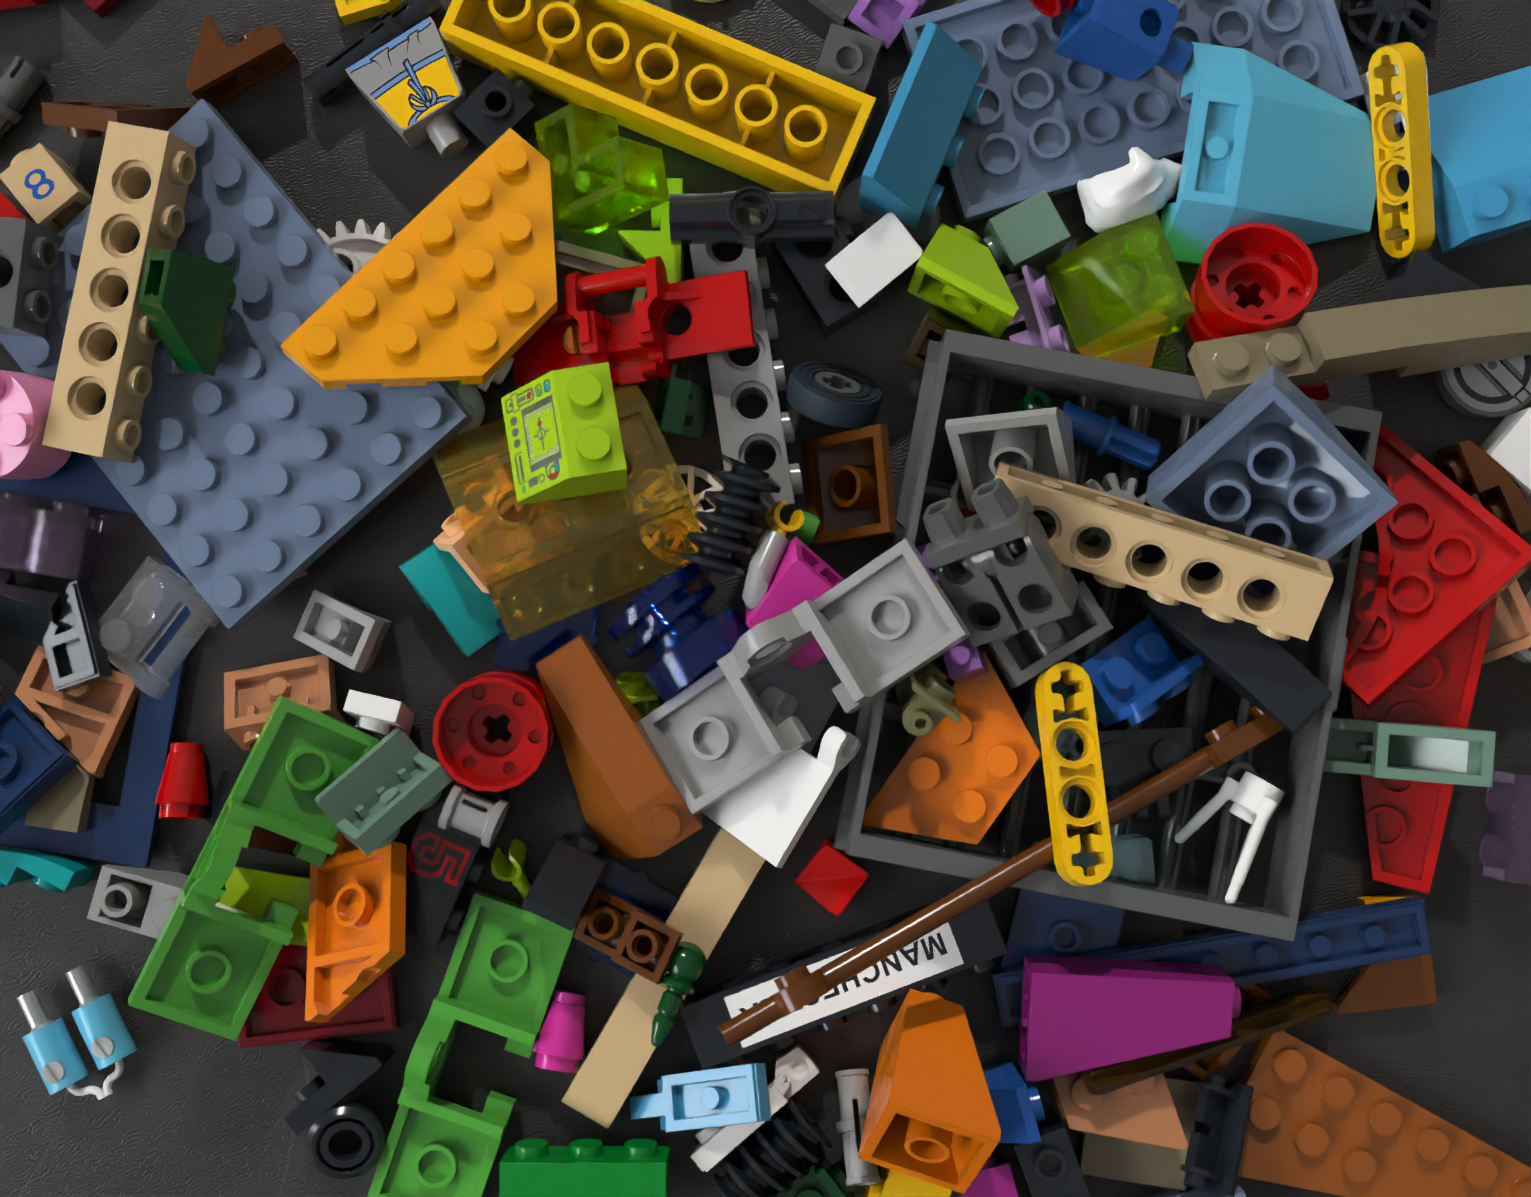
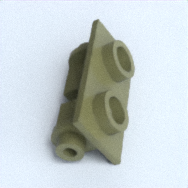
(926, 699)

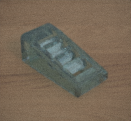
(1131, 858)

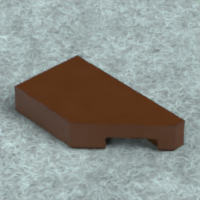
(1390, 986)

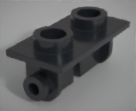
(1218, 1136)

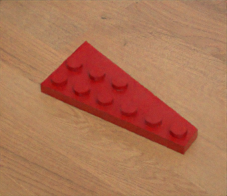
(1408, 816)

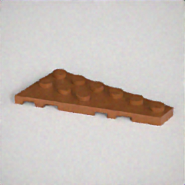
(1352, 1137)

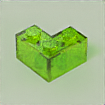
(596, 172)

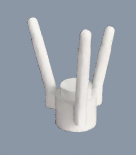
(1253, 803)

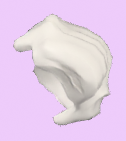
(1128, 191)

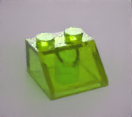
(1121, 288)

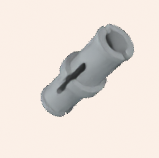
(854, 1088)

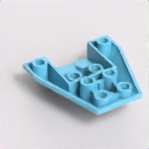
(1267, 154)

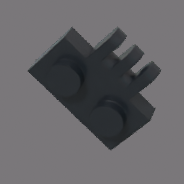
(1138, 755)

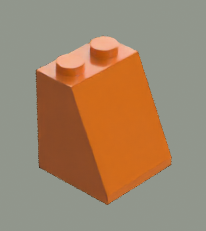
(930, 1097)

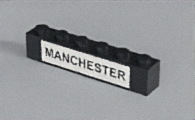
(963, 943)

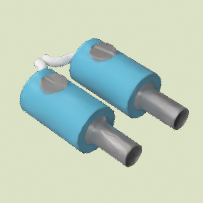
(53, 1045)

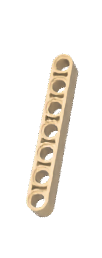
(626, 1037)

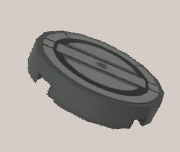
(1487, 388)

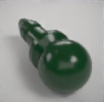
(684, 970)

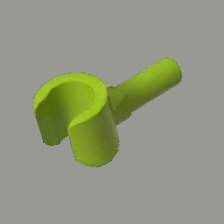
(511, 867)

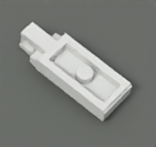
(791, 1073)

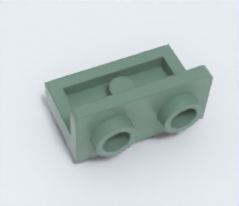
(383, 792)

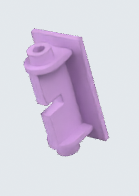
(1033, 298)

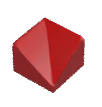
(831, 877)

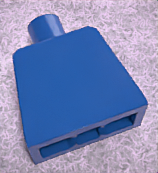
(1124, 37)

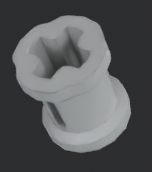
(473, 814)

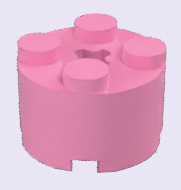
(23, 420)

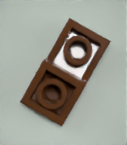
(1481, 475)
(628, 935)

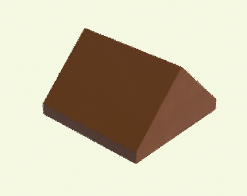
(850, 485)

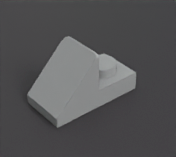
(342, 631)

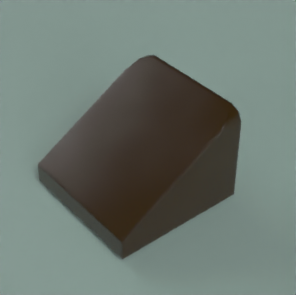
(933, 328)

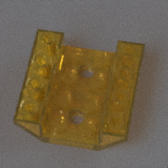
(574, 547)

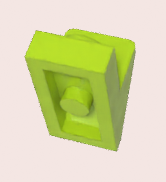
(658, 243)

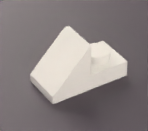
(874, 259)

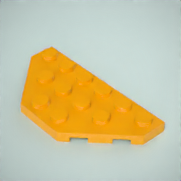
(449, 288)

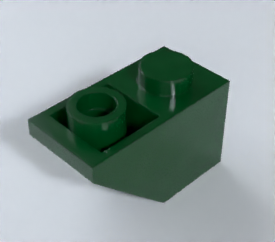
(188, 306)

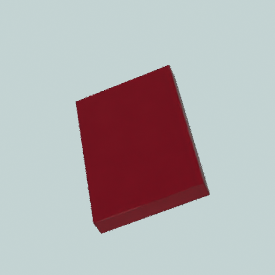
(280, 1006)

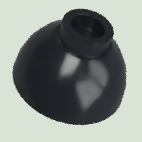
(345, 1140)

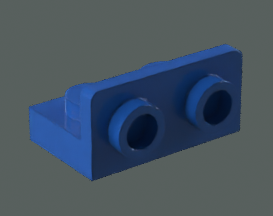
(1135, 672)

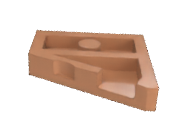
(82, 719)

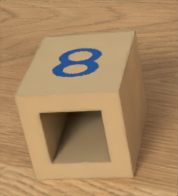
(46, 187)

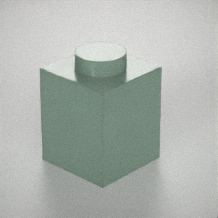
(1025, 233)

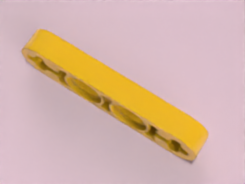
(1393, 151)
(1083, 773)

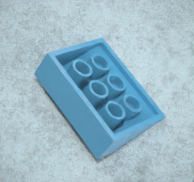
(1481, 159)

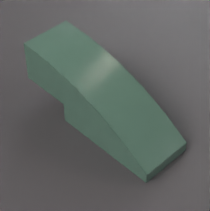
(1410, 751)

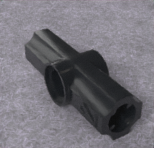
(713, 217)

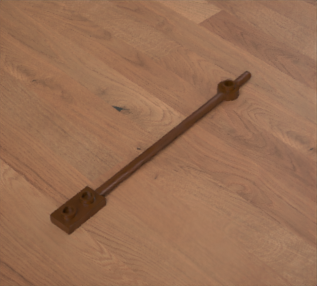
(802, 987)

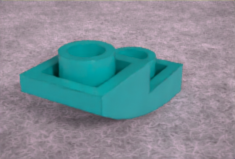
(453, 597)
(50, 870)

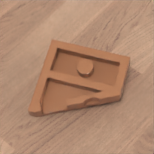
(1132, 1113)

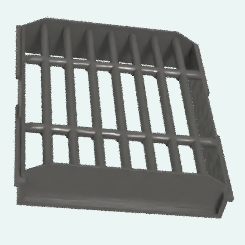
(1142, 394)

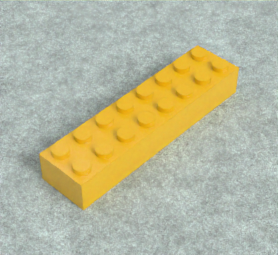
(673, 84)

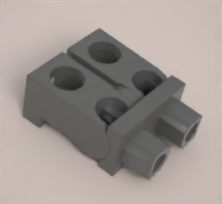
(997, 564)

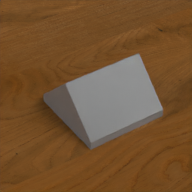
(1028, 439)

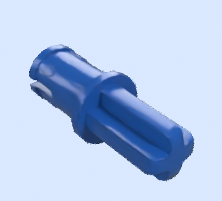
(1112, 438)

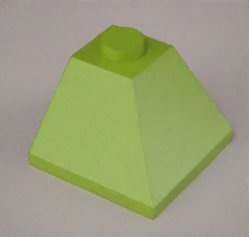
(964, 280)

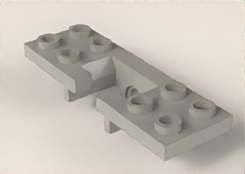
(871, 629)

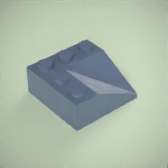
(1274, 475)

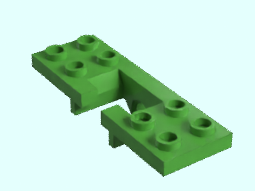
(216, 956)
(497, 982)

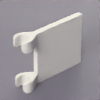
(780, 802)

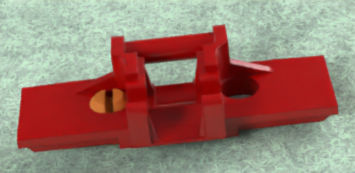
(639, 341)

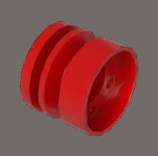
(1251, 282)
(465, 737)

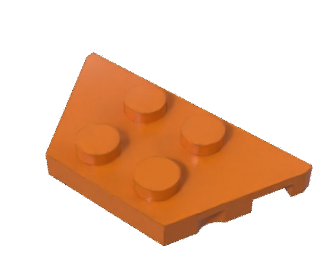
(962, 771)
(353, 924)

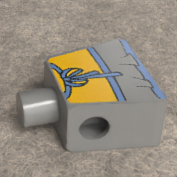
(415, 88)

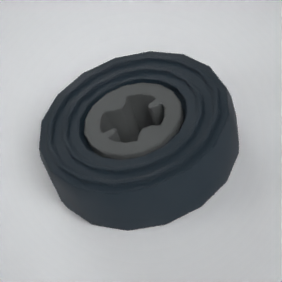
(834, 394)

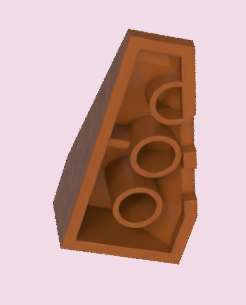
(611, 759)

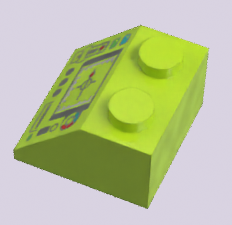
(565, 435)

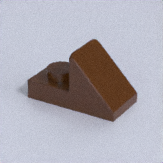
(228, 70)

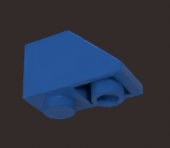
(1014, 1102)

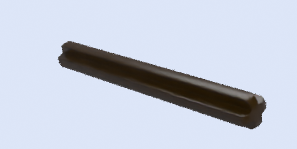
(1249, 1026)

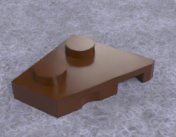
(89, 118)

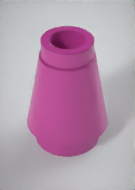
(562, 1033)

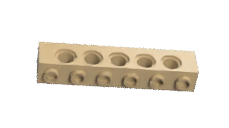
(106, 269)
(1285, 612)

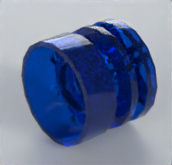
(677, 630)

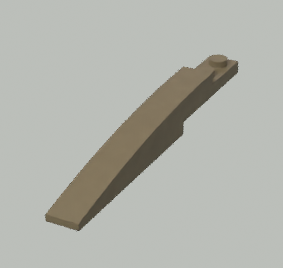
(1366, 338)

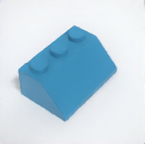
(922, 129)

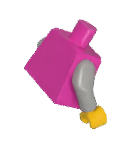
(784, 576)

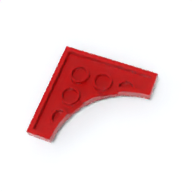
(1435, 571)

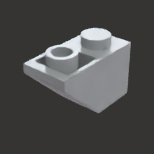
(135, 898)

